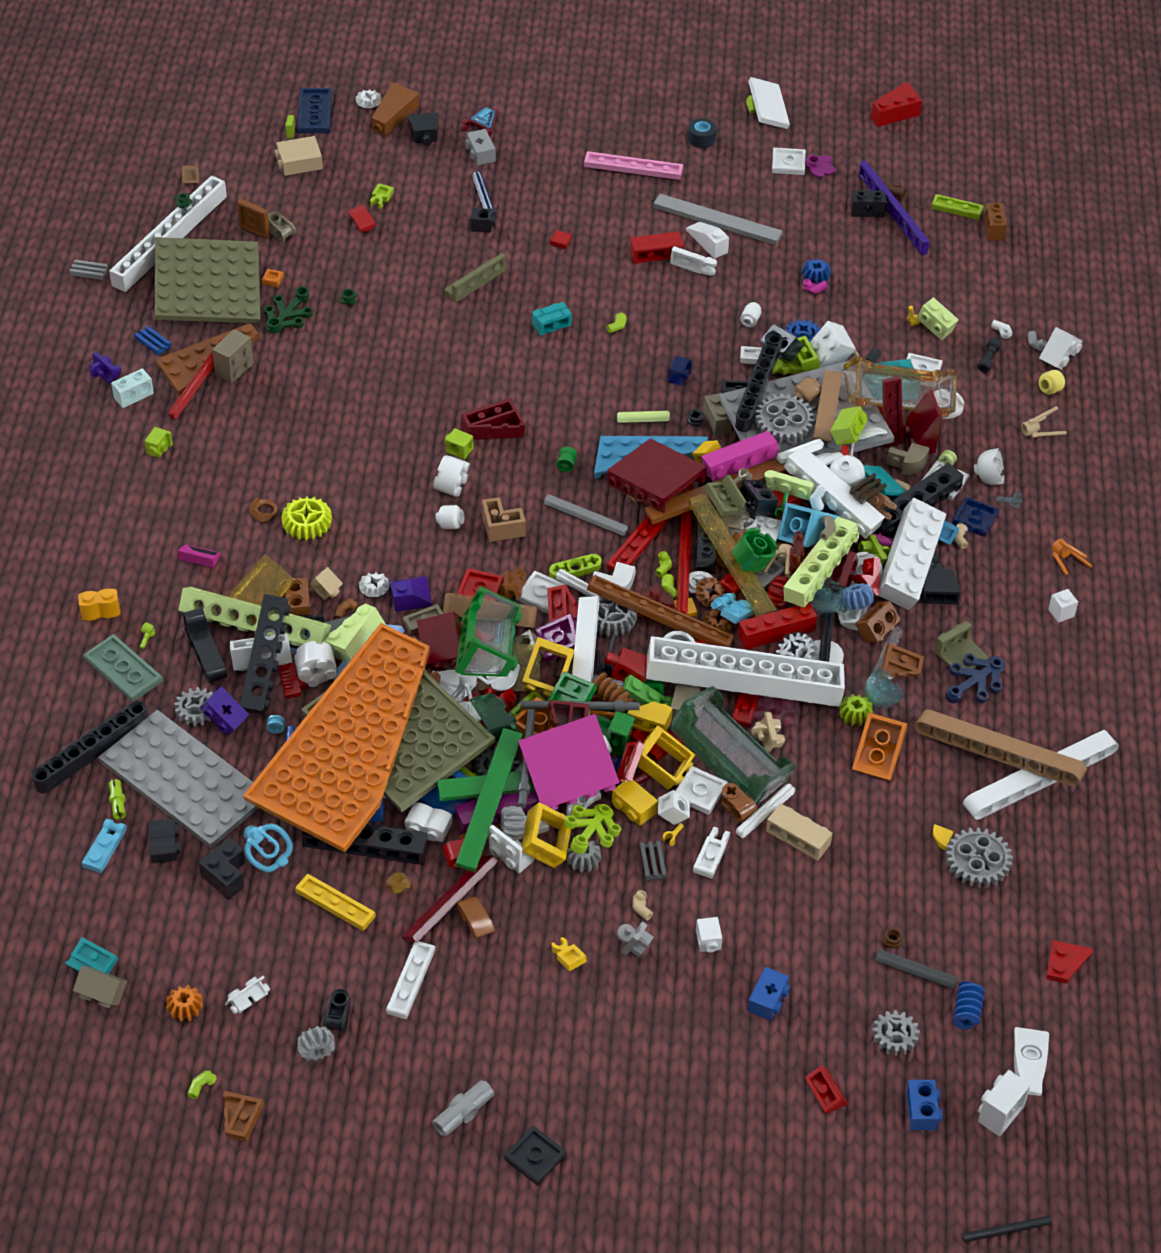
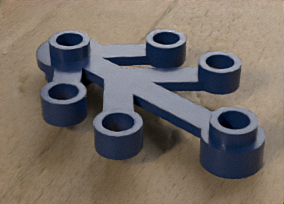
(976, 676)

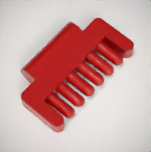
(291, 683)

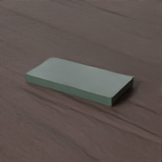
(123, 668)

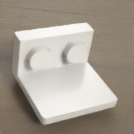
(508, 850)

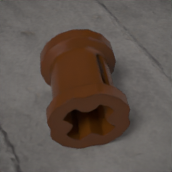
(897, 191)

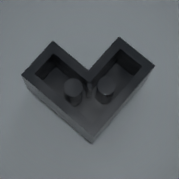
(222, 867)

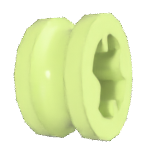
(948, 457)

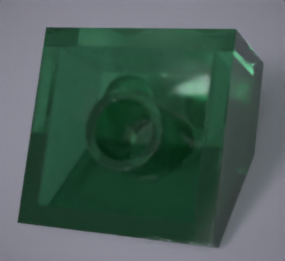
(493, 714)

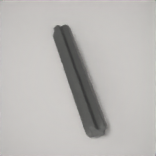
(916, 968)

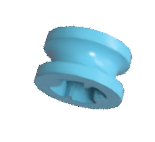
(275, 724)

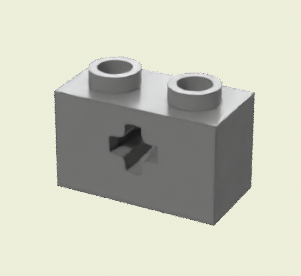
(480, 147)

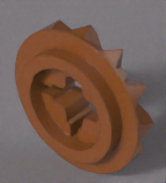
(702, 594)
(710, 619)

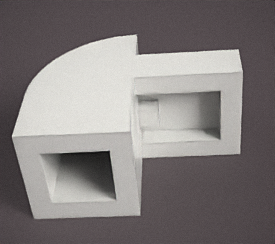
(622, 575)

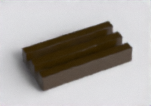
(875, 482)

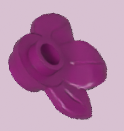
(820, 165)

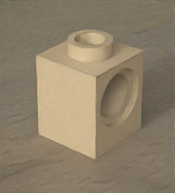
(326, 584)

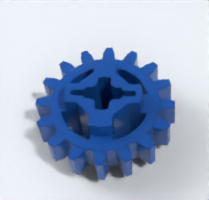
(803, 328)

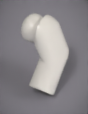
(1003, 328)
(815, 499)

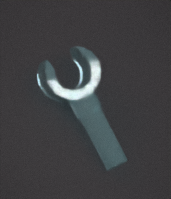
(1015, 500)

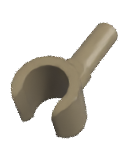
(743, 474)

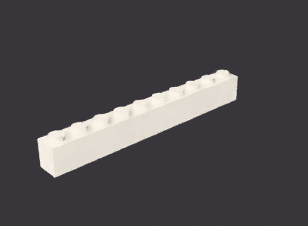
(176, 225)

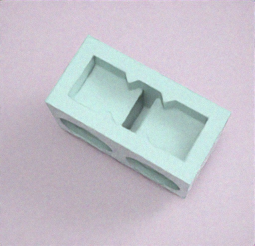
(132, 388)

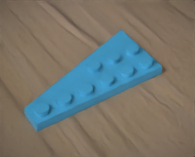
(615, 448)

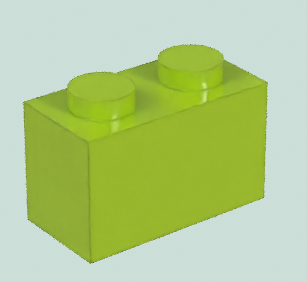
(848, 425)

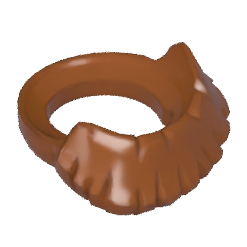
(262, 517)

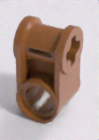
(737, 802)

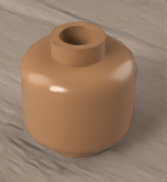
(808, 389)

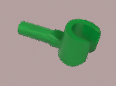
(785, 499)

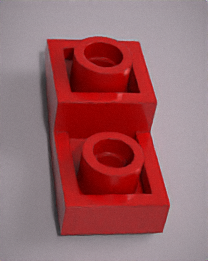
(362, 218)

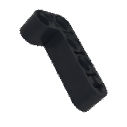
(203, 645)

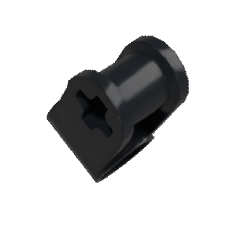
(338, 1014)

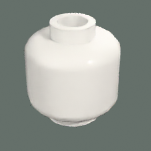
(450, 517)

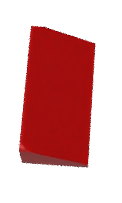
(826, 1089)

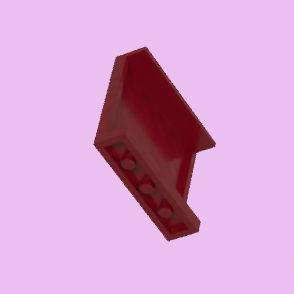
(655, 474)

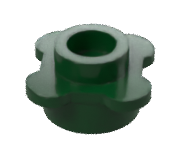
(183, 200)
(348, 296)

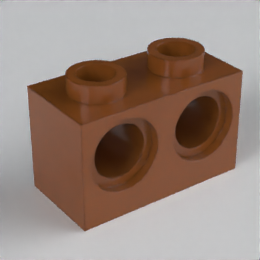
(995, 221)
(299, 597)
(877, 622)

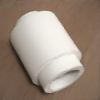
(750, 314)

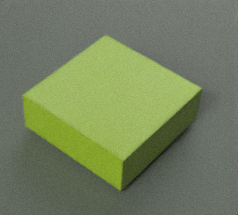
(290, 126)

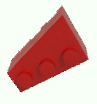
(896, 106)

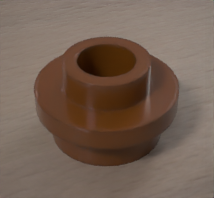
(895, 934)

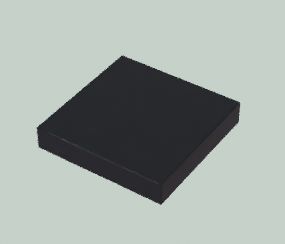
(535, 1155)

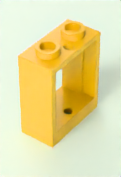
(552, 648)
(671, 746)
(539, 849)

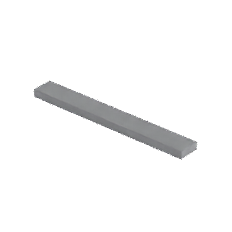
(718, 219)

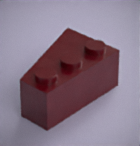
(494, 421)

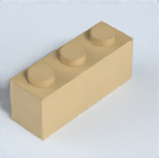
(799, 831)

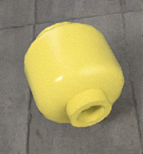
(1051, 382)

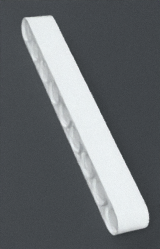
(1025, 783)

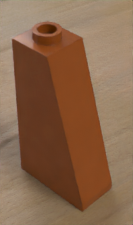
(394, 108)

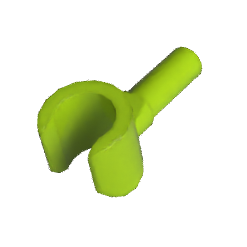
(149, 632)

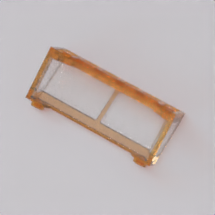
(865, 384)

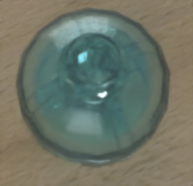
(828, 598)
(881, 690)

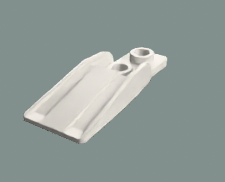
(1031, 1057)

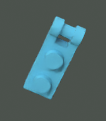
(104, 846)

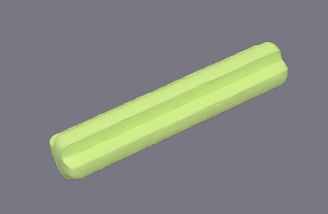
(643, 416)

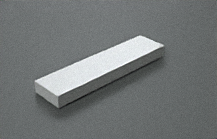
(410, 980)

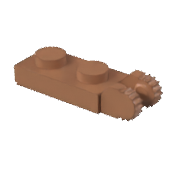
(879, 502)

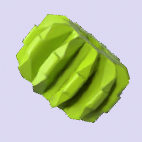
(855, 709)

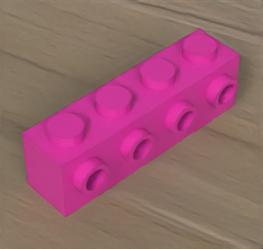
(740, 455)

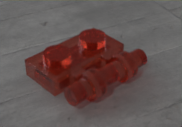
(797, 552)

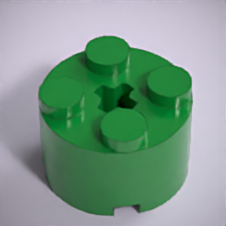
(754, 550)

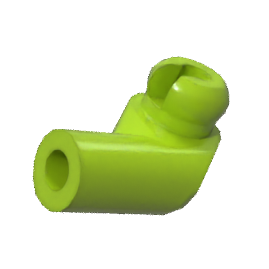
(665, 564)
(668, 585)
(199, 1081)

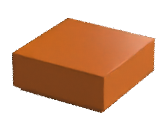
(272, 278)

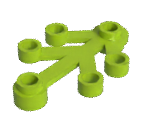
(601, 813)

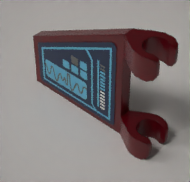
(483, 118)

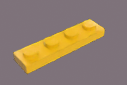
(335, 902)

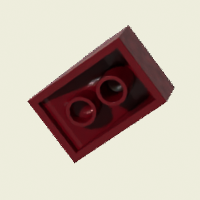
(924, 423)

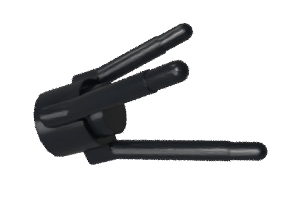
(604, 667)

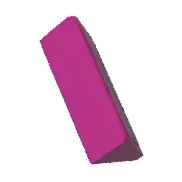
(198, 555)

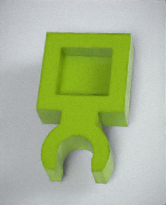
(381, 194)

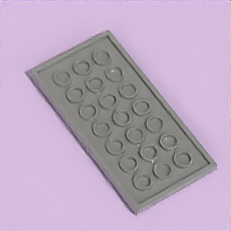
(181, 778)

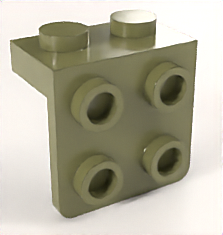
(956, 644)

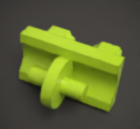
(872, 546)

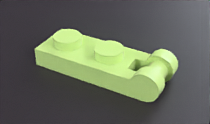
(786, 483)

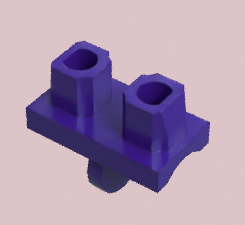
(102, 367)

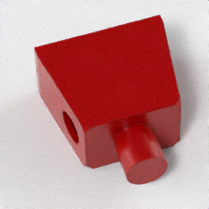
(626, 664)

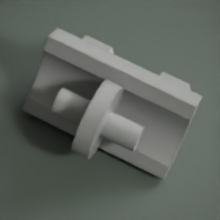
(636, 940)

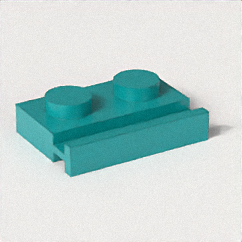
(92, 956)

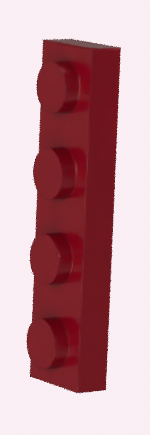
(893, 407)

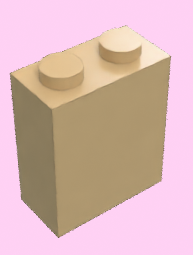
(298, 155)

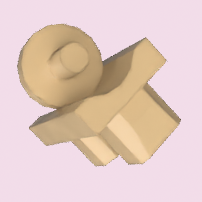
(766, 732)

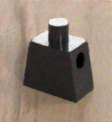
(424, 127)
(940, 586)

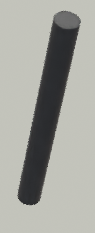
(1006, 1229)

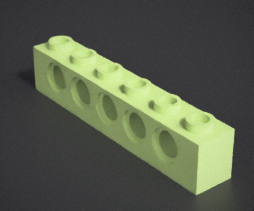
(820, 563)

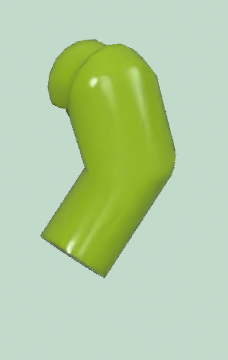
(750, 104)
(619, 324)

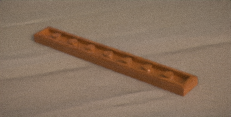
(679, 504)
(659, 612)

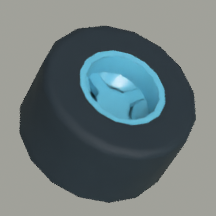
(701, 132)

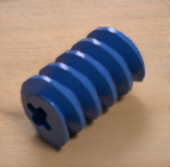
(968, 1005)

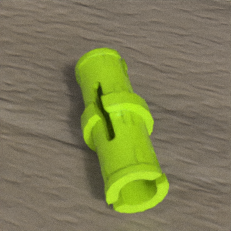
(117, 799)

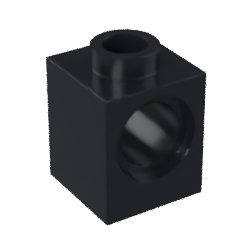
(482, 220)

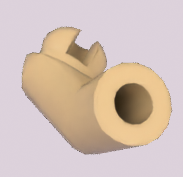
(959, 539)

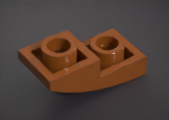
(476, 917)

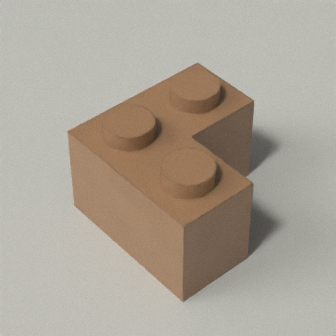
(502, 523)

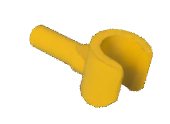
(912, 318)
(672, 835)

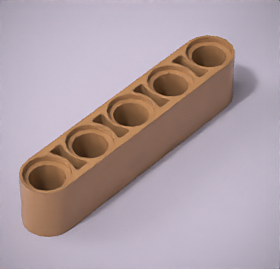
(827, 405)
(459, 603)

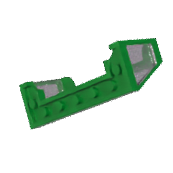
(488, 636)

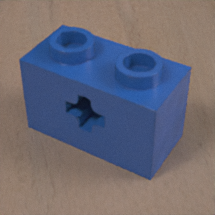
(768, 993)

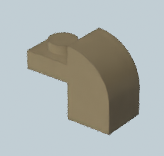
(911, 461)

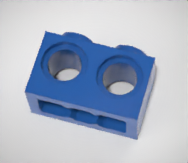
(919, 1104)

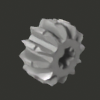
(512, 822)
(586, 860)
(316, 1043)

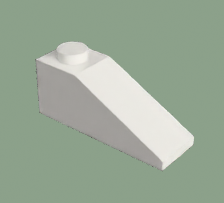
(710, 238)

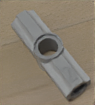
(463, 1108)

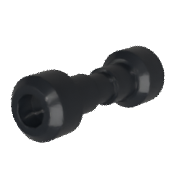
(985, 364)

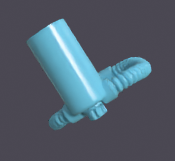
(255, 835)

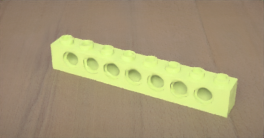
(191, 597)

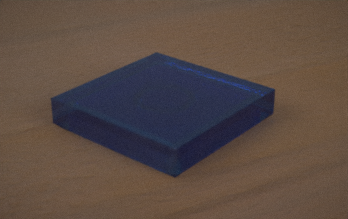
(976, 516)

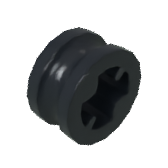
(695, 421)

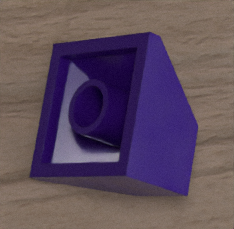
(410, 593)

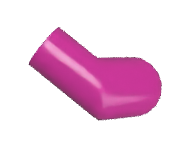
(814, 288)

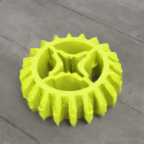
(306, 518)

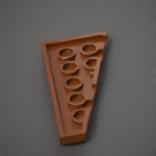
(183, 364)

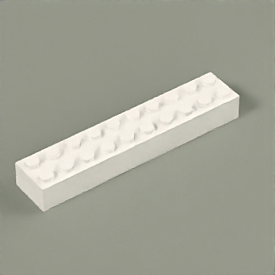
(745, 671)

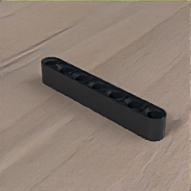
(758, 381)
(88, 747)

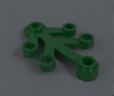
(275, 324)

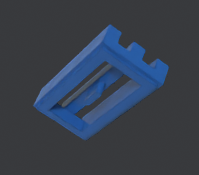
(155, 339)

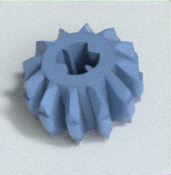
(857, 596)

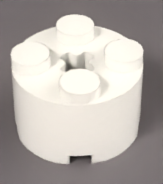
(451, 475)
(315, 663)

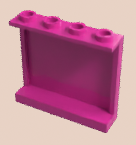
(569, 762)

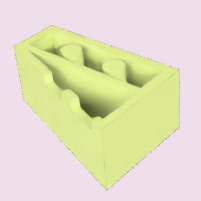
(354, 632)

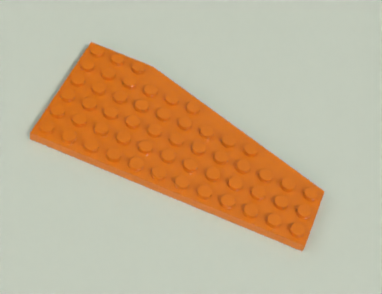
(344, 750)

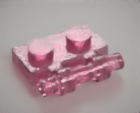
(782, 707)

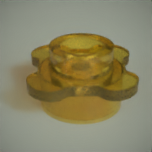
(398, 878)

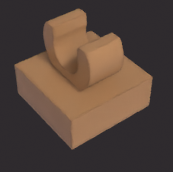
(190, 174)

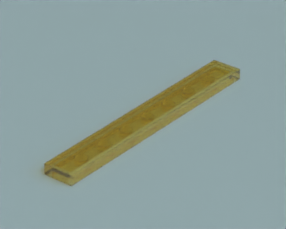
(724, 544)

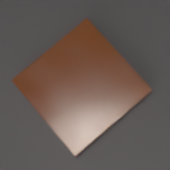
(253, 218)

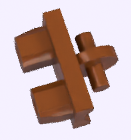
(513, 583)

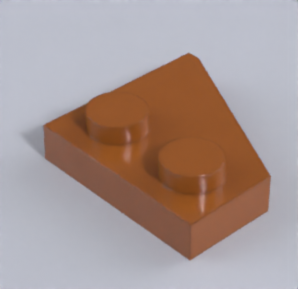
(901, 662)
(241, 1114)

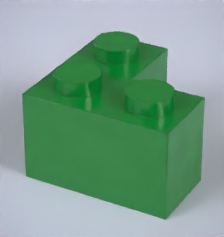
(617, 731)

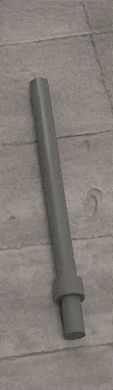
(618, 705)
(523, 787)

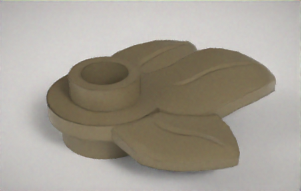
(735, 521)

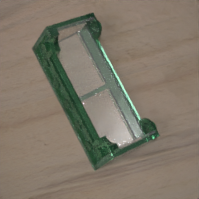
(728, 747)

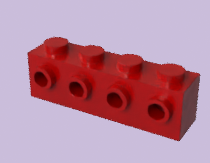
(772, 626)

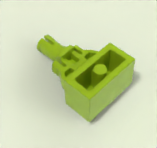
(804, 361)

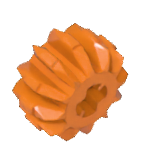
(184, 1003)

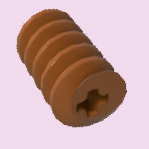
(609, 692)

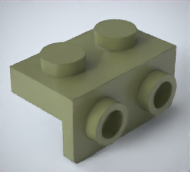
(726, 496)

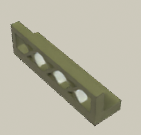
(476, 278)

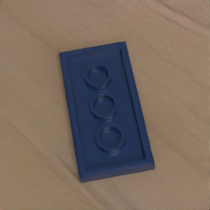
(314, 110)

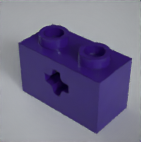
(232, 715)

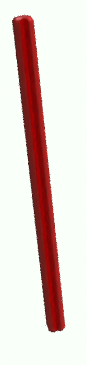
(684, 558)

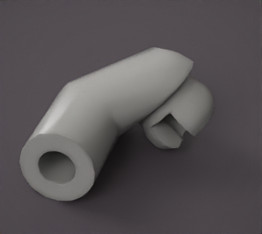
(1033, 342)

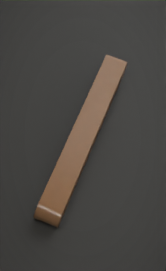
(1001, 747)

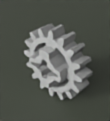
(798, 647)
(192, 701)
(895, 1032)

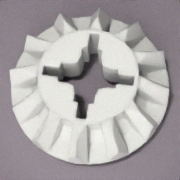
(364, 101)
(694, 579)
(369, 589)

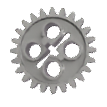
(784, 417)
(980, 852)

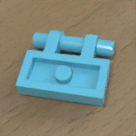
(732, 609)

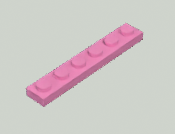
(633, 165)

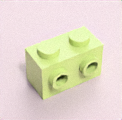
(937, 318)

